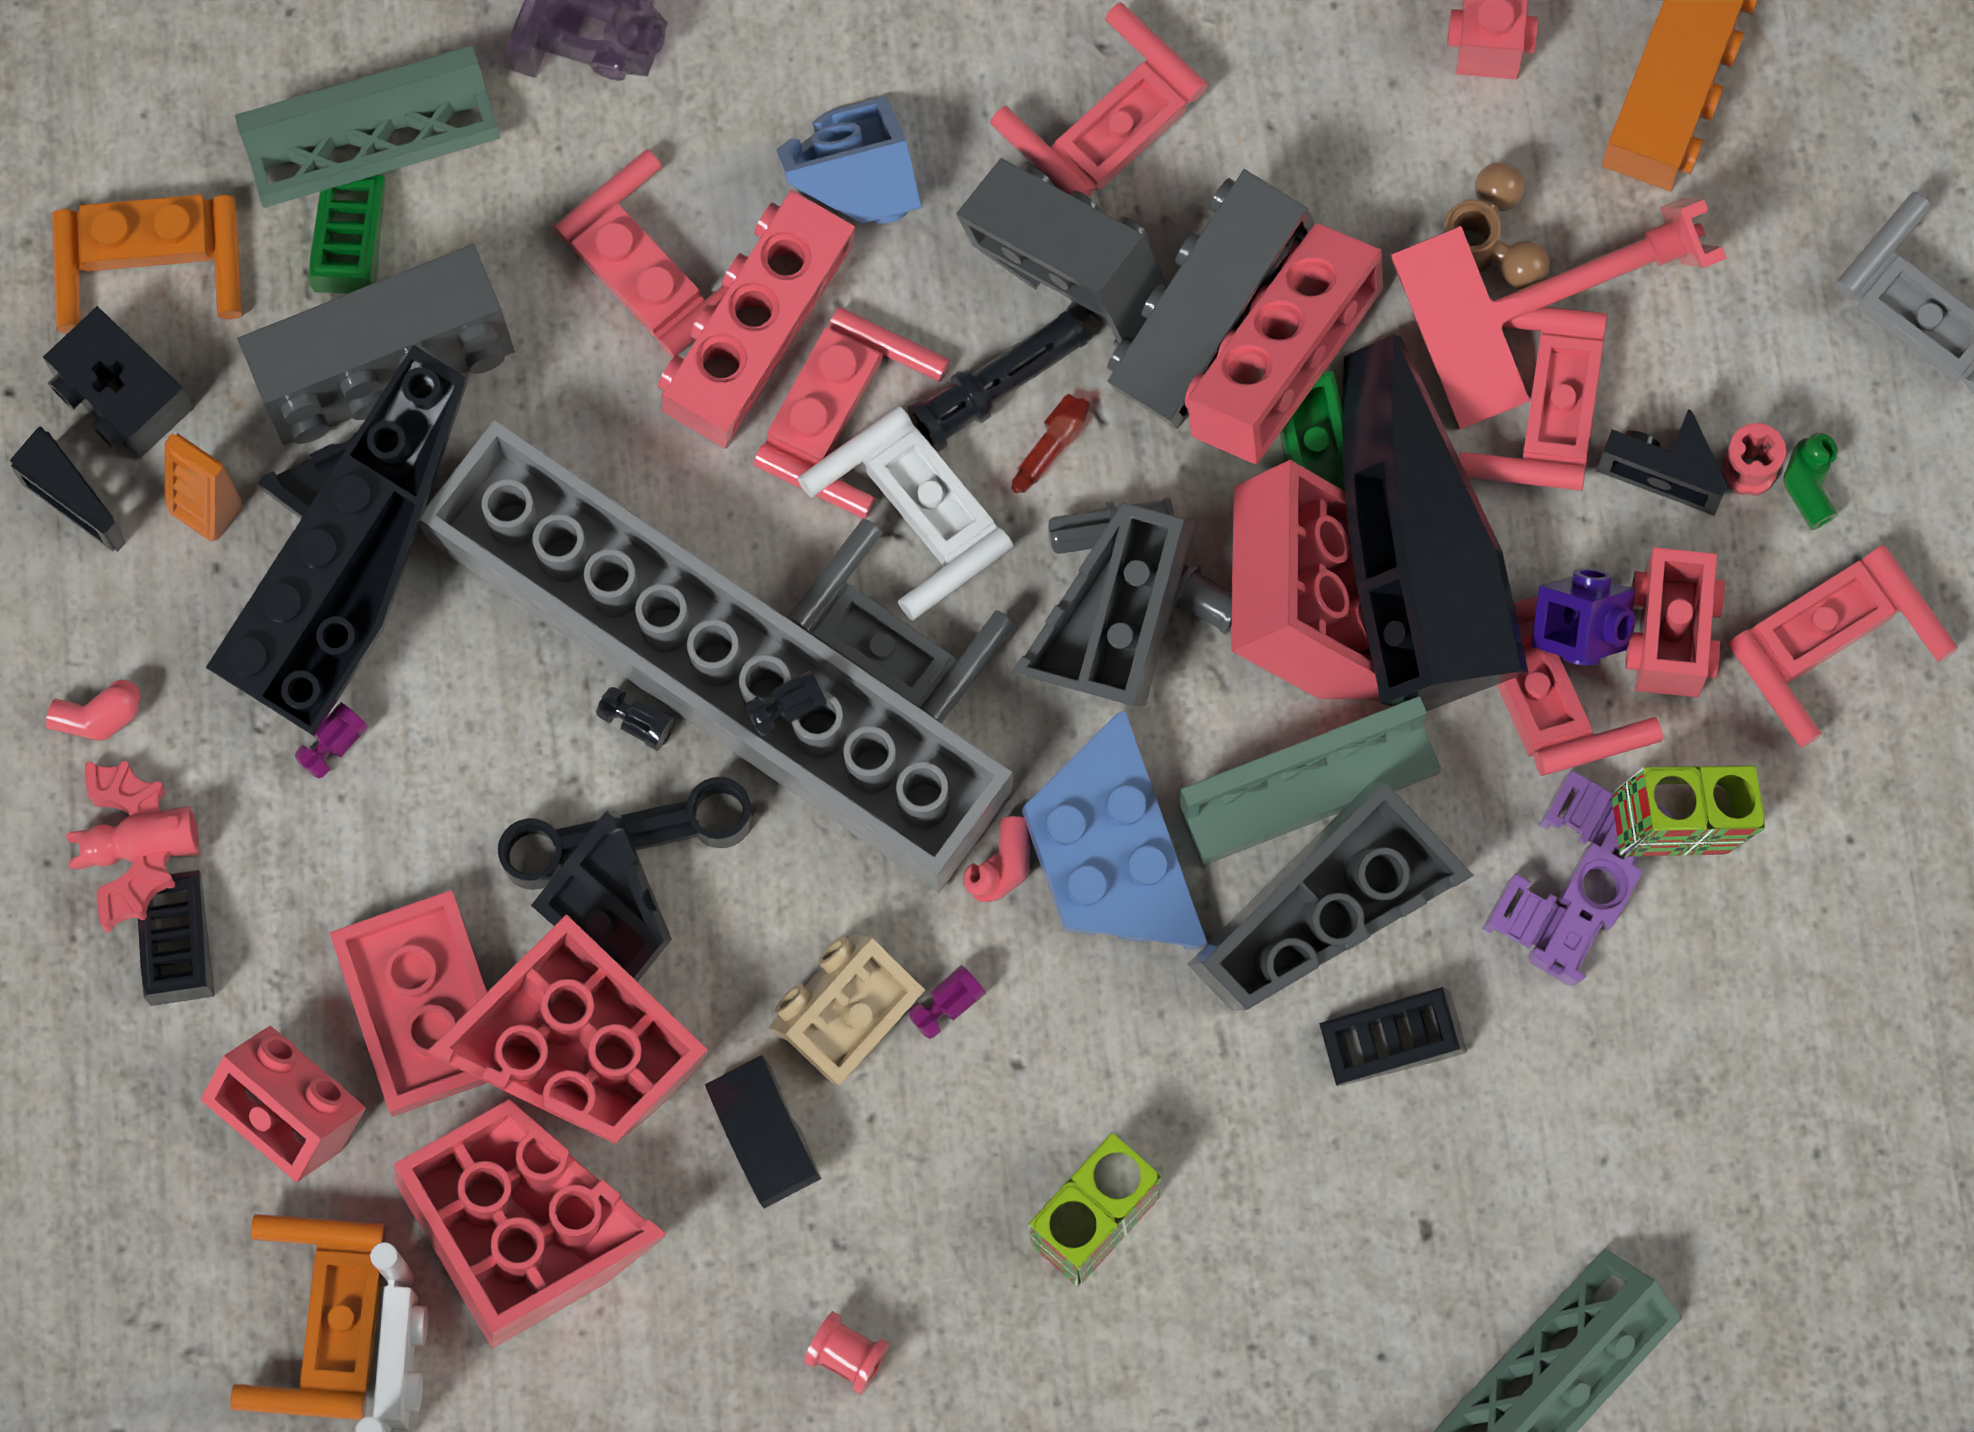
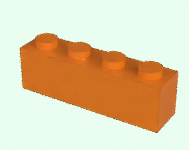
(1675, 89)

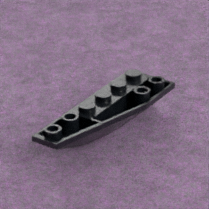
(1420, 541)

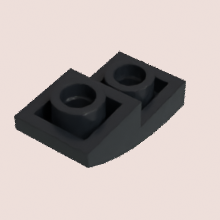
(762, 1132)

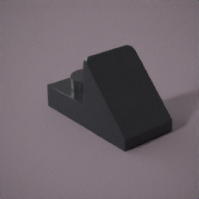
(1683, 475)

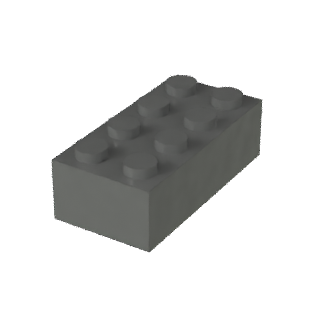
(345, 351)

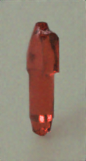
(1061, 430)

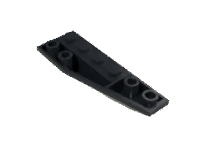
(346, 555)

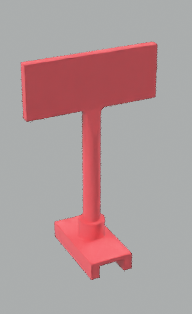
(1466, 326)

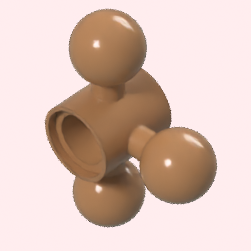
(1498, 190)

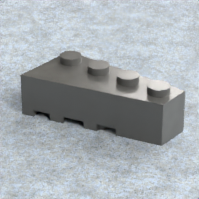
(1208, 294)
(1337, 892)

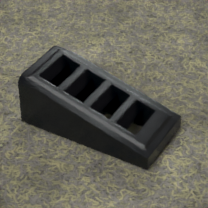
(54, 478)
(185, 985)
(1412, 1007)

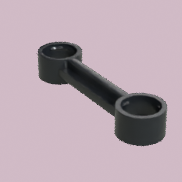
(645, 827)

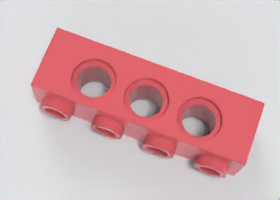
(1284, 343)
(720, 405)

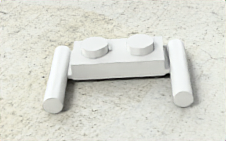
(925, 496)
(402, 1329)

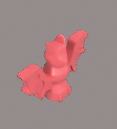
(143, 839)

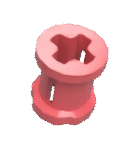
(1750, 442)
(846, 1353)

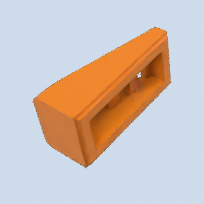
(198, 489)

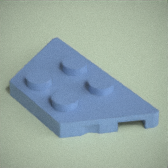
(1110, 847)

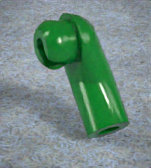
(1806, 475)

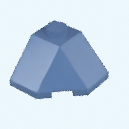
(855, 163)

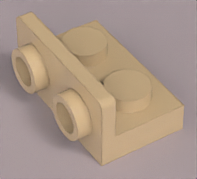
(845, 1006)

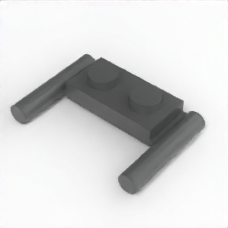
(884, 643)

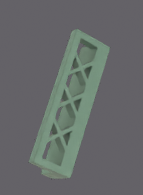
(366, 115)
(1307, 781)
(1578, 1378)

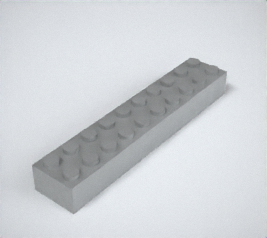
(713, 648)

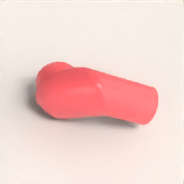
(101, 716)
(1006, 868)

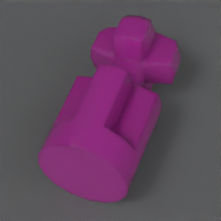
(335, 736)
(950, 999)

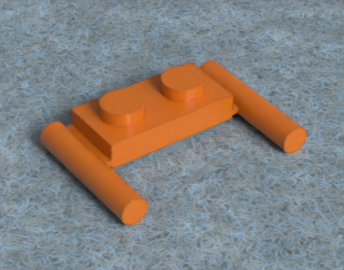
(142, 236)
(338, 1322)

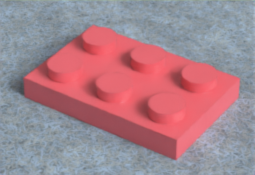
(409, 985)

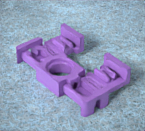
(1570, 931)

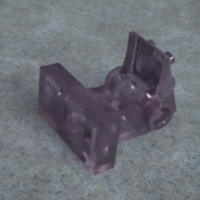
(631, 36)

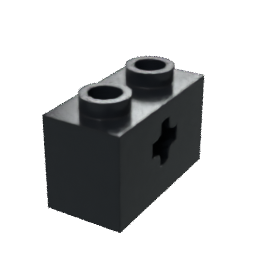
(102, 353)

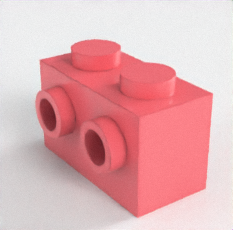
(1491, 37)
(1677, 607)
(283, 1103)

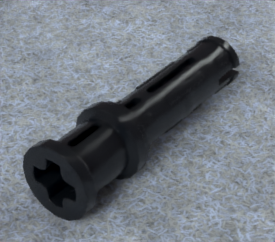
(968, 390)

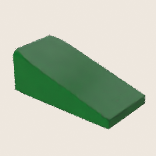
(1315, 432)

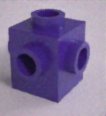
(1584, 617)

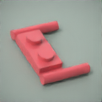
(1120, 122)
(632, 262)
(829, 394)
(1559, 406)
(1827, 623)
(1551, 715)

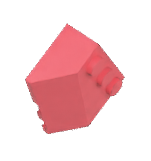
(1298, 586)
(575, 1037)
(518, 1220)

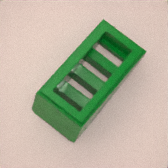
(347, 277)

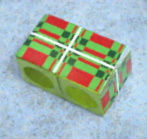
(1638, 814)
(1108, 1232)

